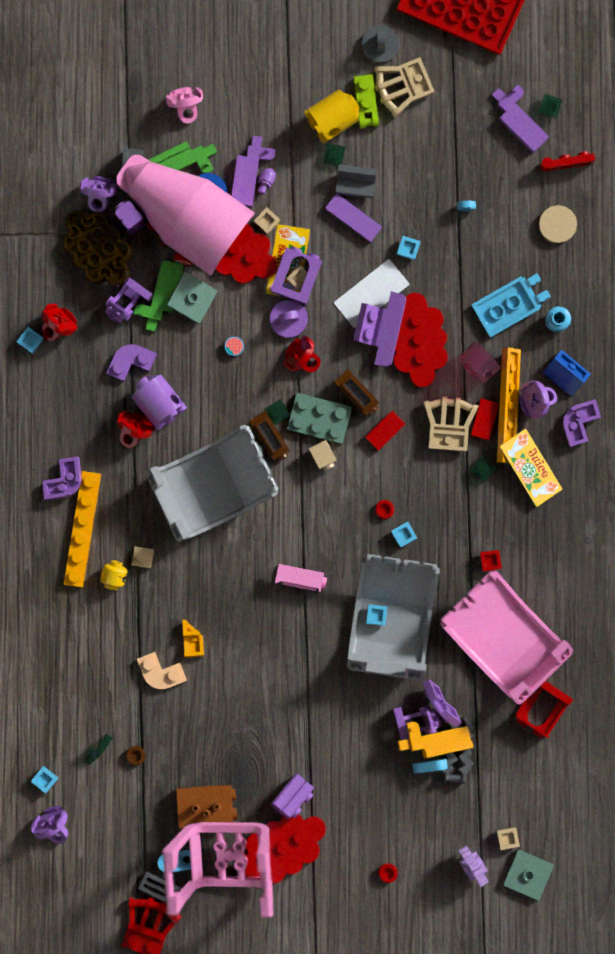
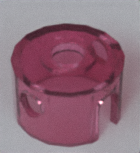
(478, 363)

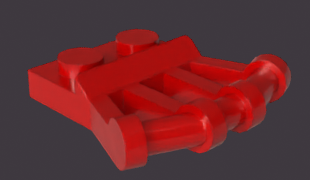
(144, 938)

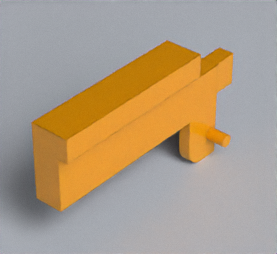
(436, 743)

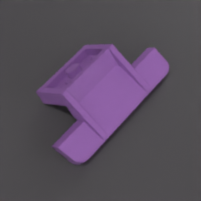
(381, 327)

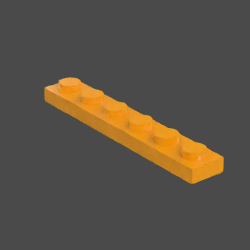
(508, 398)
(82, 529)

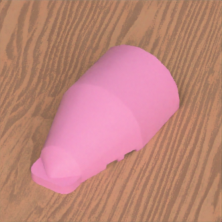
(185, 210)

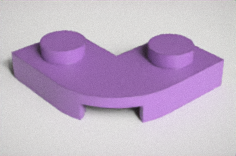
(130, 355)
(574, 421)
(67, 484)
(436, 697)

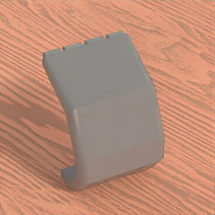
(213, 484)
(410, 595)

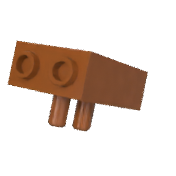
(206, 804)

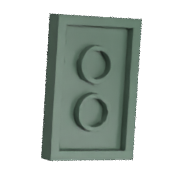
(319, 418)

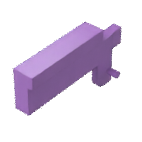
(518, 121)
(247, 170)

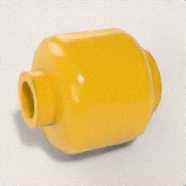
(113, 575)

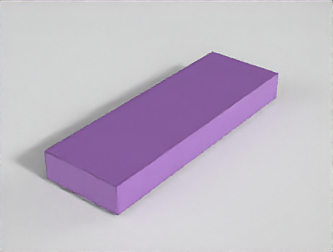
(353, 218)

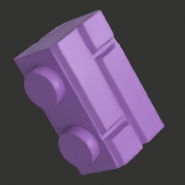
(129, 217)
(292, 796)

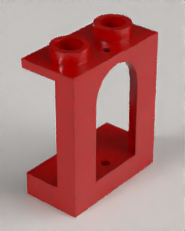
(548, 725)

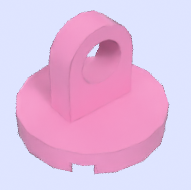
(185, 99)

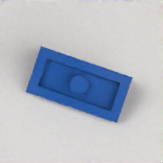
(566, 373)

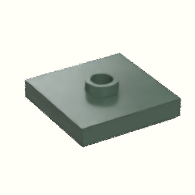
(191, 297)
(528, 874)

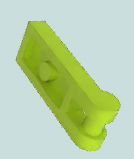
(366, 100)

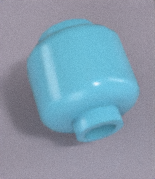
(564, 318)

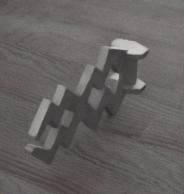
(452, 758)

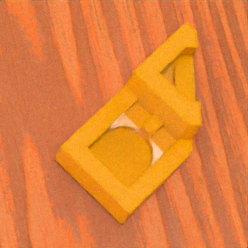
(192, 641)

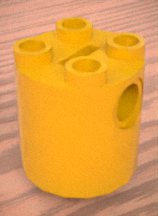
(333, 115)

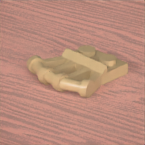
(415, 81)
(449, 436)

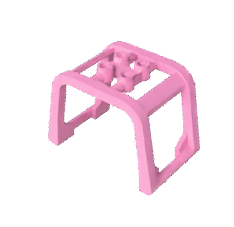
(192, 833)

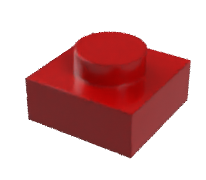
(490, 560)

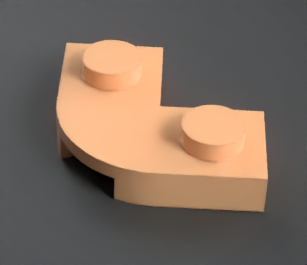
(156, 676)

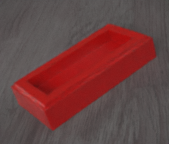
(485, 419)
(385, 430)

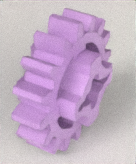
(473, 866)

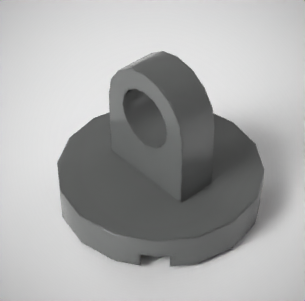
(380, 44)

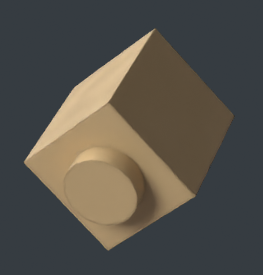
(323, 456)

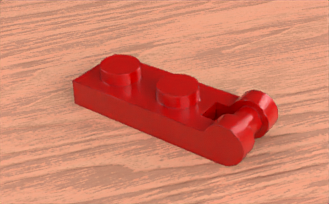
(566, 161)

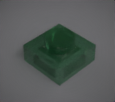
(550, 106)
(334, 154)
(277, 412)
(483, 469)

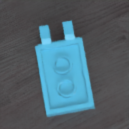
(509, 304)

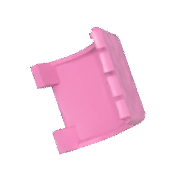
(505, 637)

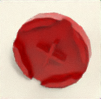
(59, 320)
(299, 354)
(135, 425)

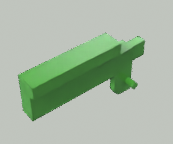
(183, 157)
(167, 280)

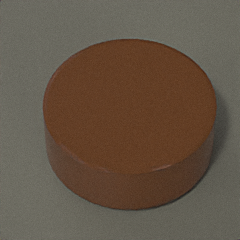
(135, 755)

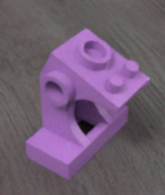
(134, 292)
(431, 719)

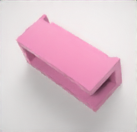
(300, 578)

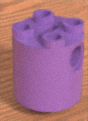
(158, 401)

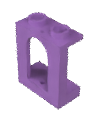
(314, 266)

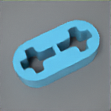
(428, 766)

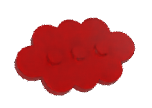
(248, 257)
(420, 341)
(290, 846)

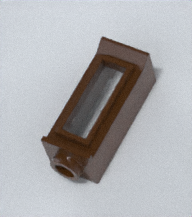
(357, 393)
(270, 437)

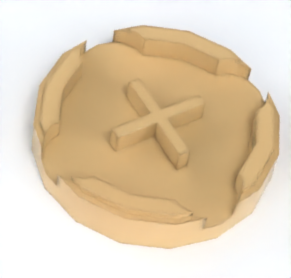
(557, 224)

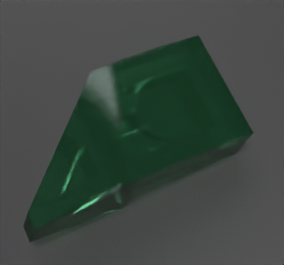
(94, 754)

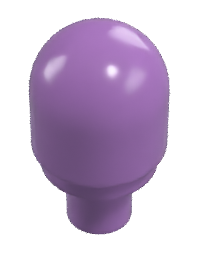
(266, 180)

